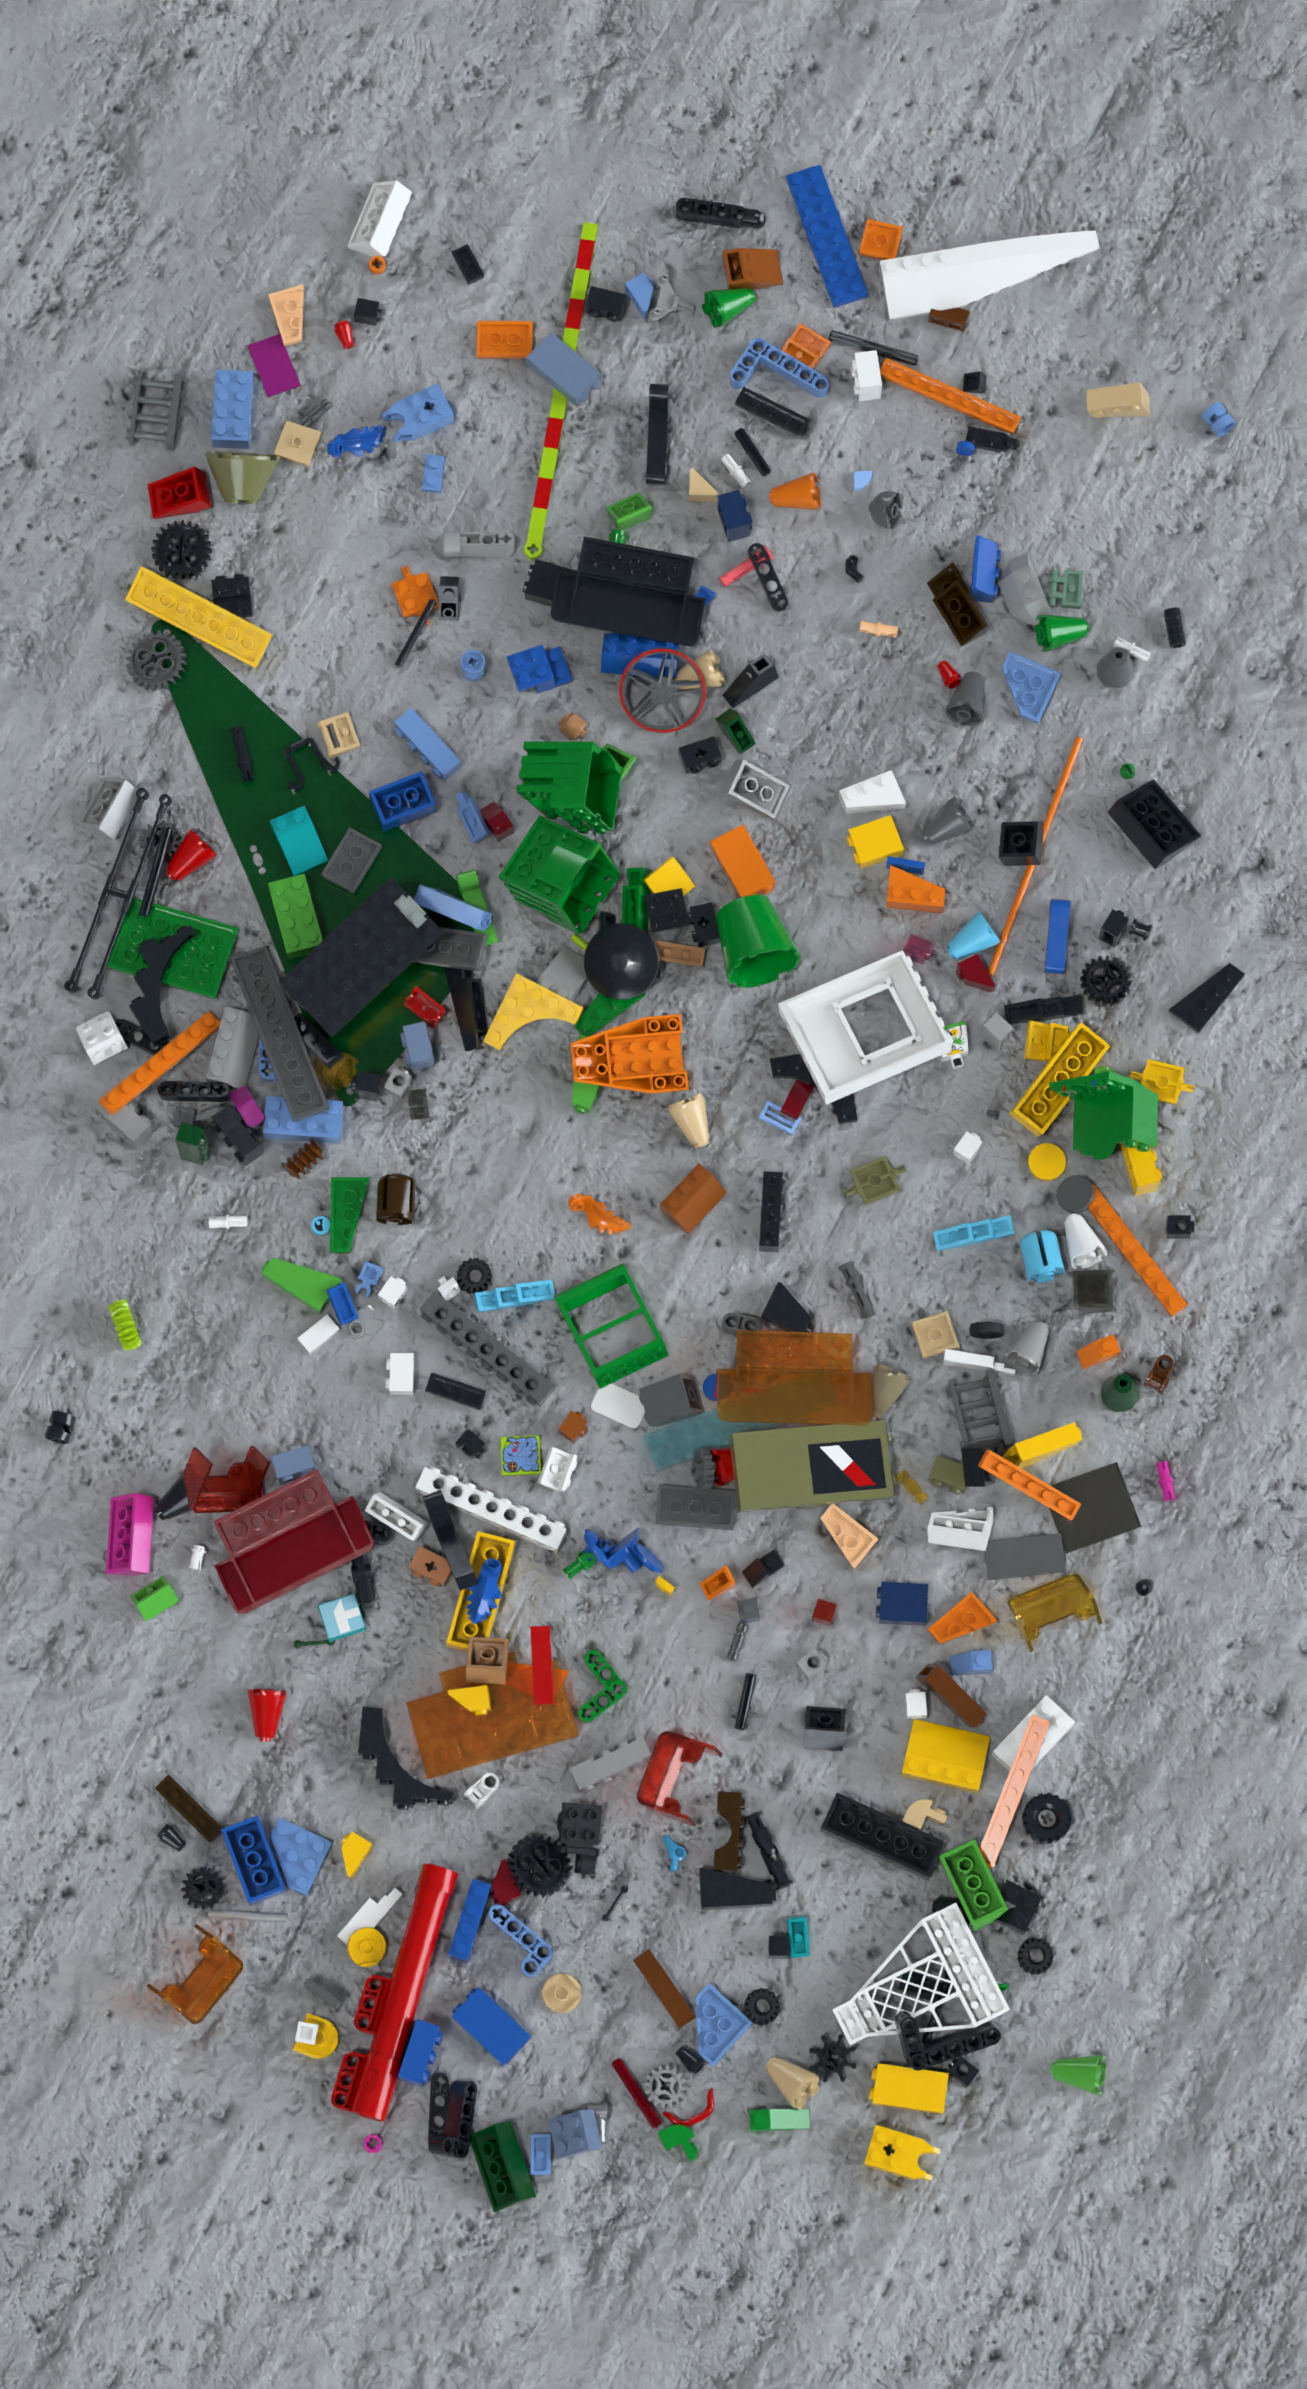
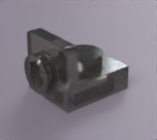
(418, 1104)

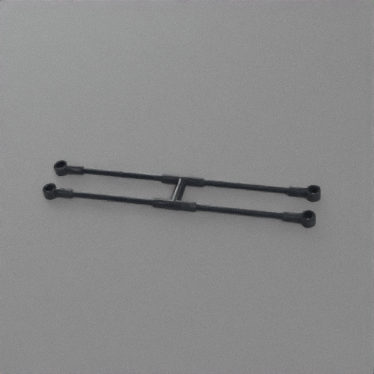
(108, 890)

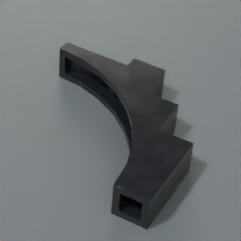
(149, 981)
(406, 1788)

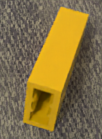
(1044, 1445)

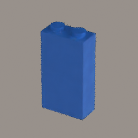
(490, 2026)

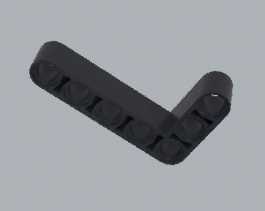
(657, 434)
(449, 1540)
(943, 2044)

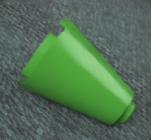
(1081, 2072)

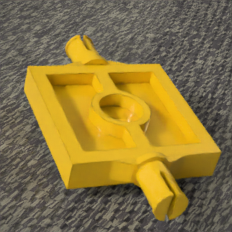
(1164, 1080)

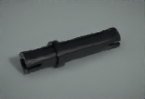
(244, 761)

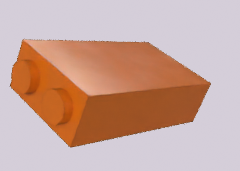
(742, 863)

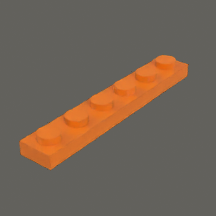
(1029, 1484)

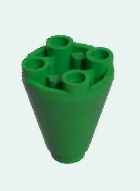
(726, 304)

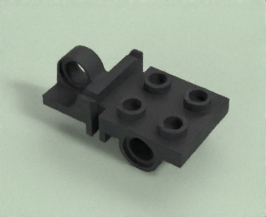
(578, 1832)

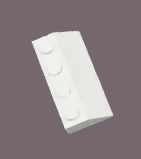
(379, 218)

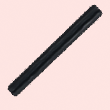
(866, 345)
(155, 871)

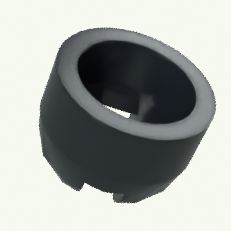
(1140, 1584)

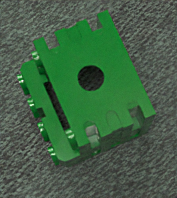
(571, 783)
(559, 874)

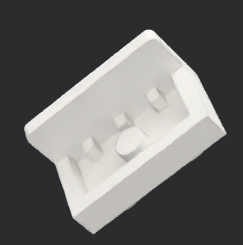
(557, 1470)

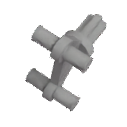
(667, 301)

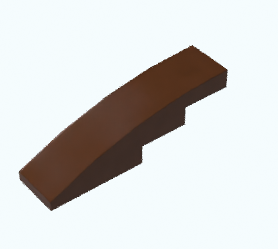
(664, 1988)

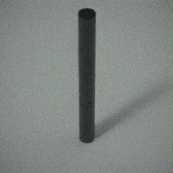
(415, 633)

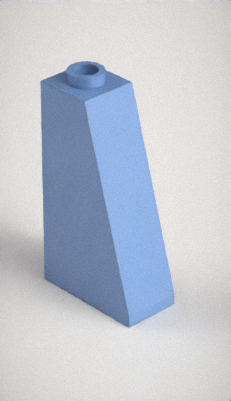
(453, 907)

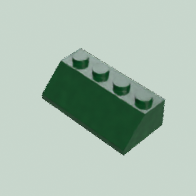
(502, 2166)

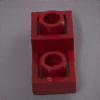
(796, 1099)

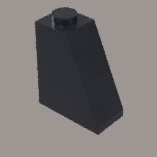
(786, 1312)

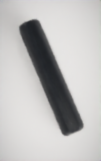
(752, 452)
(745, 1701)

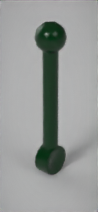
(297, 1644)

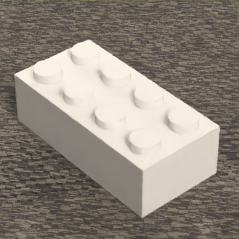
(1059, 1725)

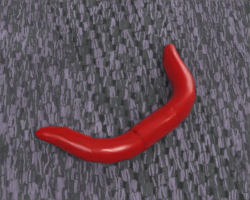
(697, 2118)

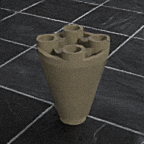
(886, 1388)

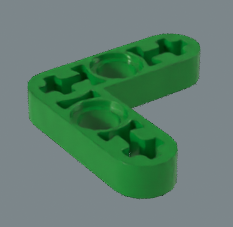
(607, 1684)

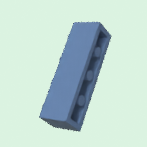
(427, 744)

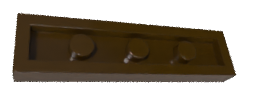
(189, 1808)

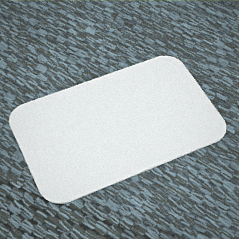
(619, 1405)

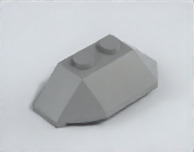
(1023, 590)

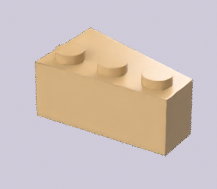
(1118, 401)

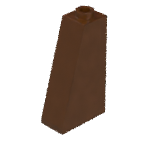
(951, 1695)

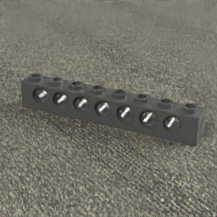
(437, 1303)

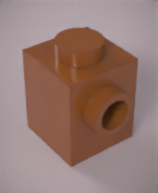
(573, 1426)

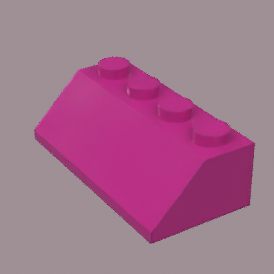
(129, 1535)

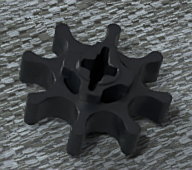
(841, 2054)

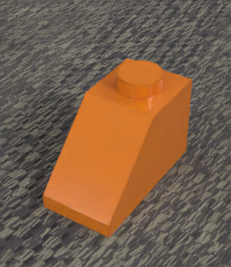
(1098, 1352)

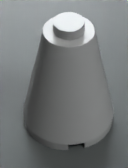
(1028, 1349)

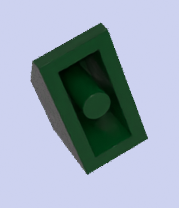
(735, 730)

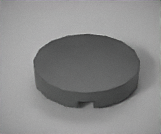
(1075, 1194)

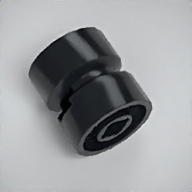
(60, 1427)

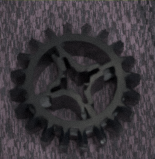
(1098, 980)

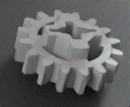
(658, 2092)

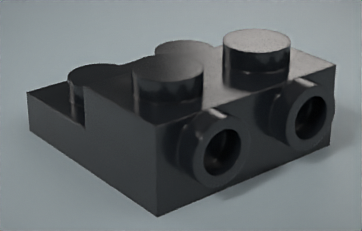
(233, 594)

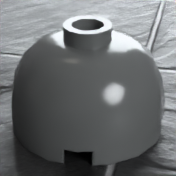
(885, 509)

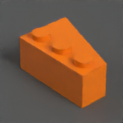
(913, 893)

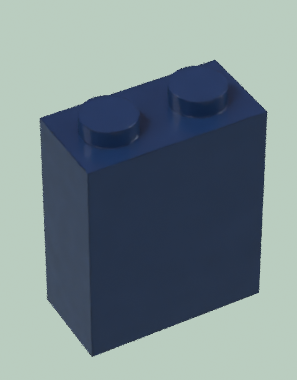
(902, 1603)

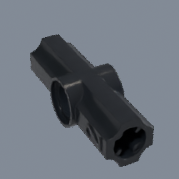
(362, 1578)

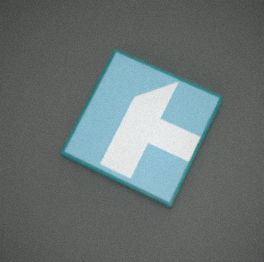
(341, 1617)

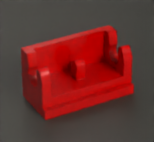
(424, 1007)

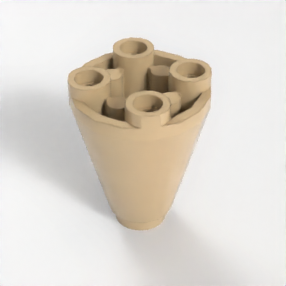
(709, 667)
(692, 1119)
(793, 2081)

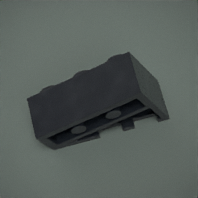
(237, 1135)

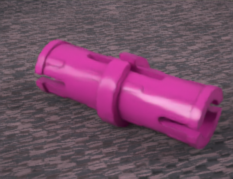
(1165, 1481)

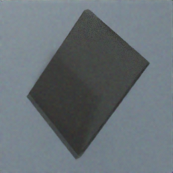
(1104, 1508)

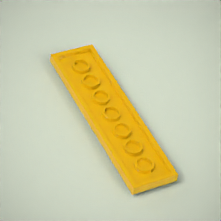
(198, 617)

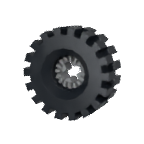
(1058, 1812)

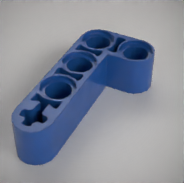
(1057, 936)

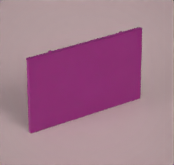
(273, 365)

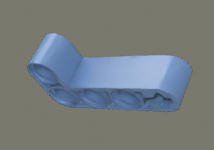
(517, 1937)

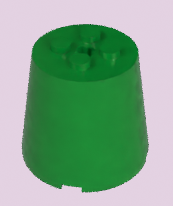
(754, 942)

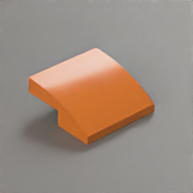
(806, 346)

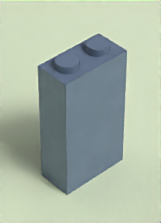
(563, 369)

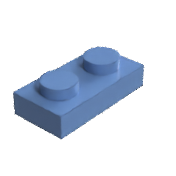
(433, 473)
(540, 2154)

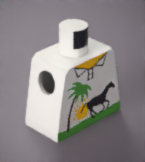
(959, 1047)

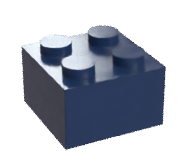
(734, 516)

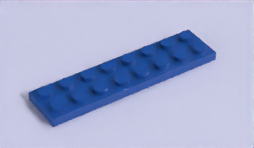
(826, 236)

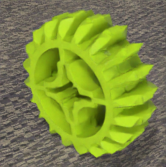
(124, 1325)

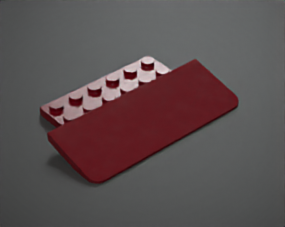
(288, 1541)

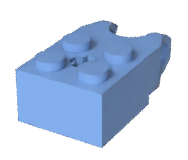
(415, 414)

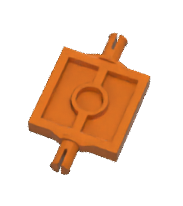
(413, 593)

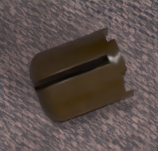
(396, 1199)

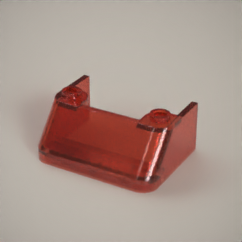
(227, 1491)
(663, 1770)

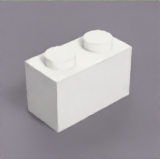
(401, 1373)

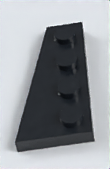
(1205, 1000)

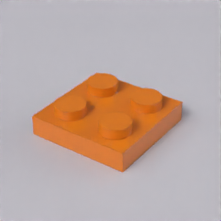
(880, 240)

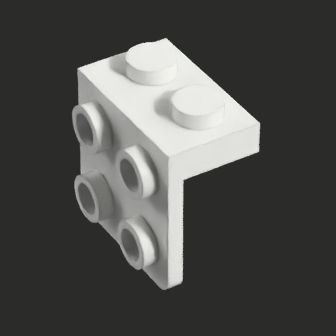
(101, 1038)

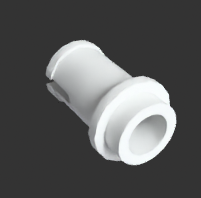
(197, 1557)

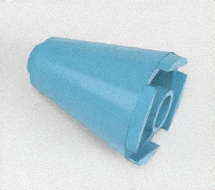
(972, 938)

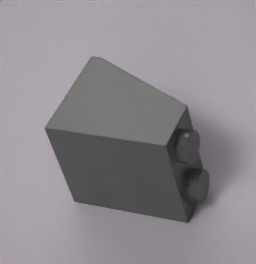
(671, 1400)

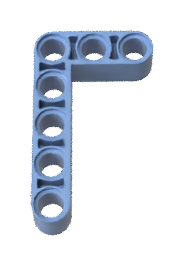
(778, 366)

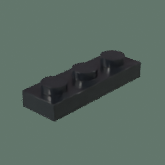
(455, 1391)

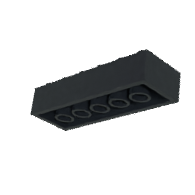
(882, 1836)

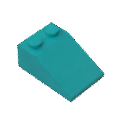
(298, 841)

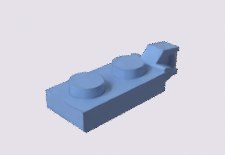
(471, 817)

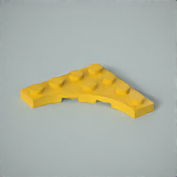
(527, 1003)

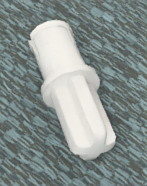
(736, 471)
(1131, 649)
(227, 1221)

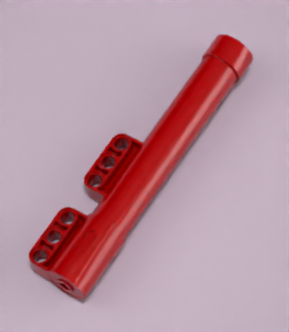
(394, 2003)

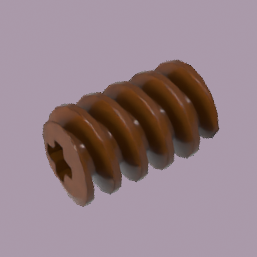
(303, 1159)

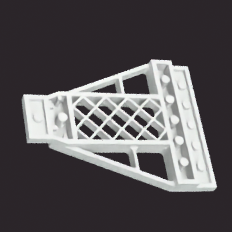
(963, 1965)

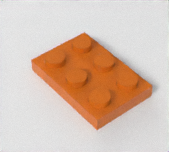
(504, 339)

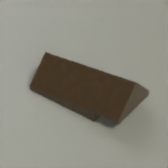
(957, 605)

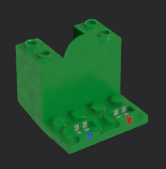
(1110, 1112)

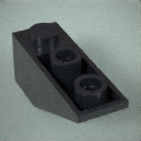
(751, 680)

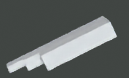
(975, 1362)
(369, 1914)

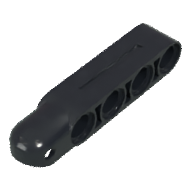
(712, 208)

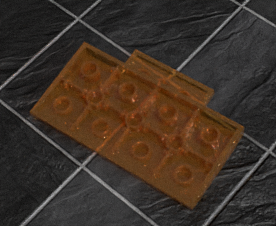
(457, 1739)

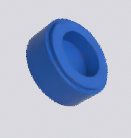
(965, 448)

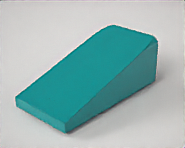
(798, 1936)

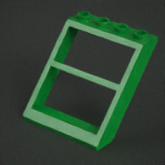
(628, 1362)

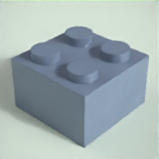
(418, 1046)
(293, 1464)
(575, 2133)

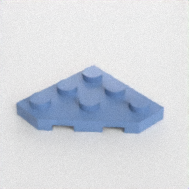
(1029, 685)
(299, 1854)
(717, 2024)

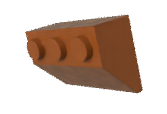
(693, 1198)

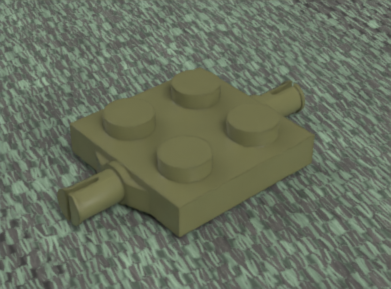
(875, 1181)

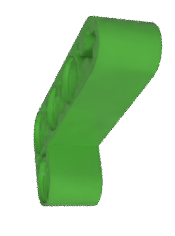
(471, 893)

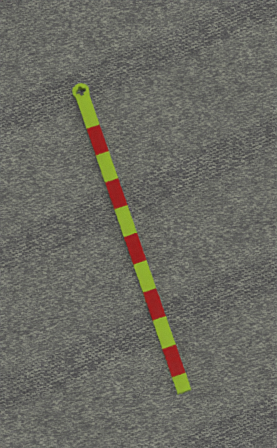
(559, 402)

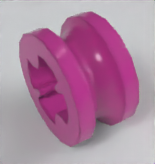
(377, 2147)

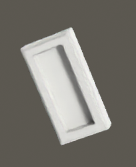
(318, 1334)

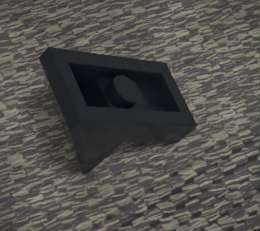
(762, 1568)
(916, 1978)

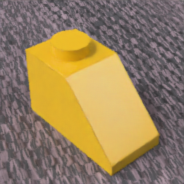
(473, 1699)
(354, 1852)

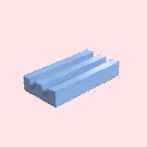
(776, 1124)

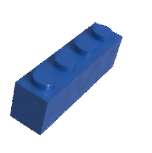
(470, 1920)

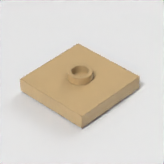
(297, 443)
(935, 1335)

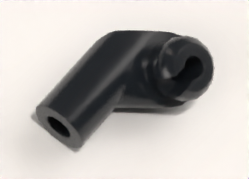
(851, 568)

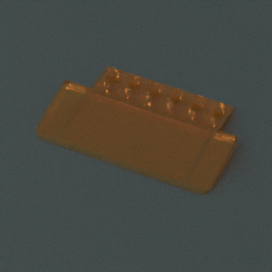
(794, 1380)

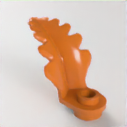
(597, 1214)

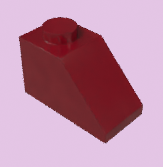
(497, 821)
(975, 974)
(503, 1887)

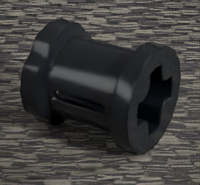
(1140, 929)

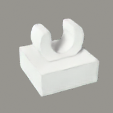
(449, 1288)
(306, 2033)

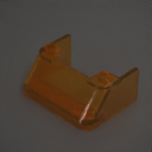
(206, 1981)

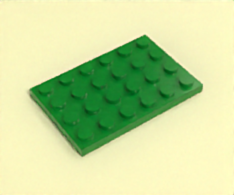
(195, 967)

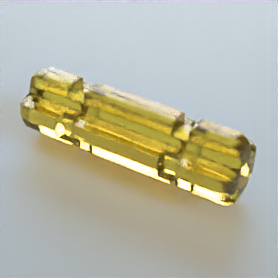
(912, 1487)

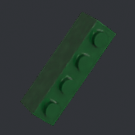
(192, 1144)

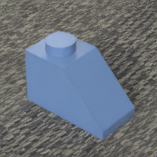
(641, 293)
(971, 1663)

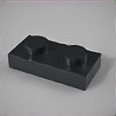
(467, 264)

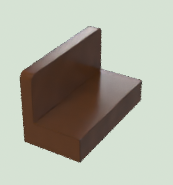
(952, 318)

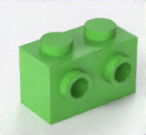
(154, 1598)

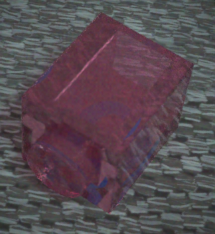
(918, 949)

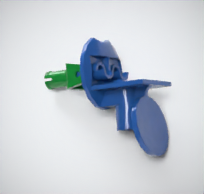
(625, 1551)

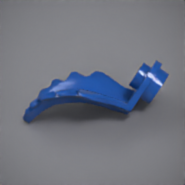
(356, 441)
(484, 1591)

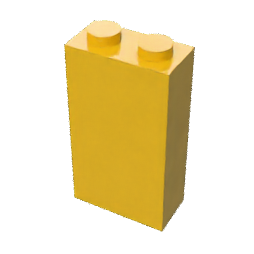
(909, 2088)

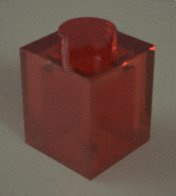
(824, 1612)

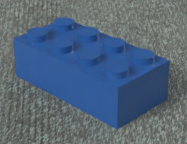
(621, 649)
(253, 1860)

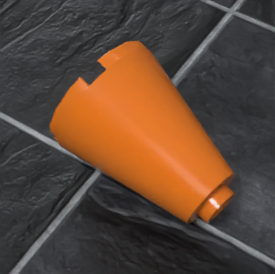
(798, 493)

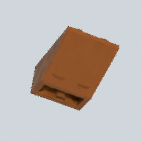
(751, 268)

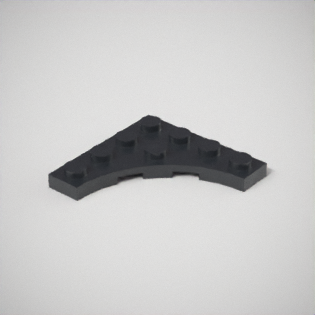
(795, 1068)

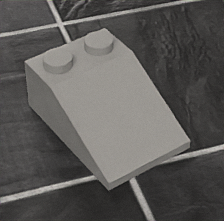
(754, 788)
(565, 974)

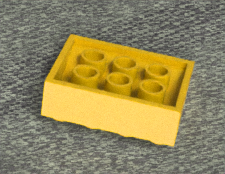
(945, 1756)

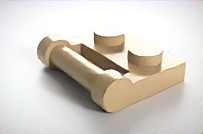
(345, 734)

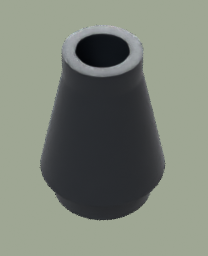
(170, 1837)
(691, 2061)

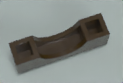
(729, 1806)

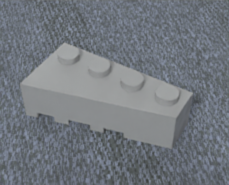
(611, 1764)

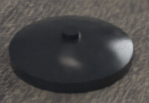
(621, 961)

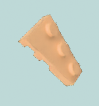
(289, 313)
(848, 1534)

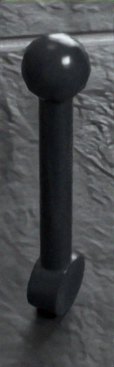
(624, 1889)

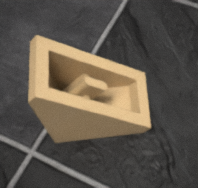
(700, 489)

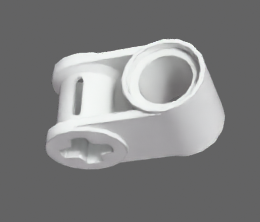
(482, 1790)

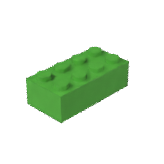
(295, 915)

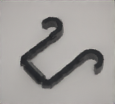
(296, 746)

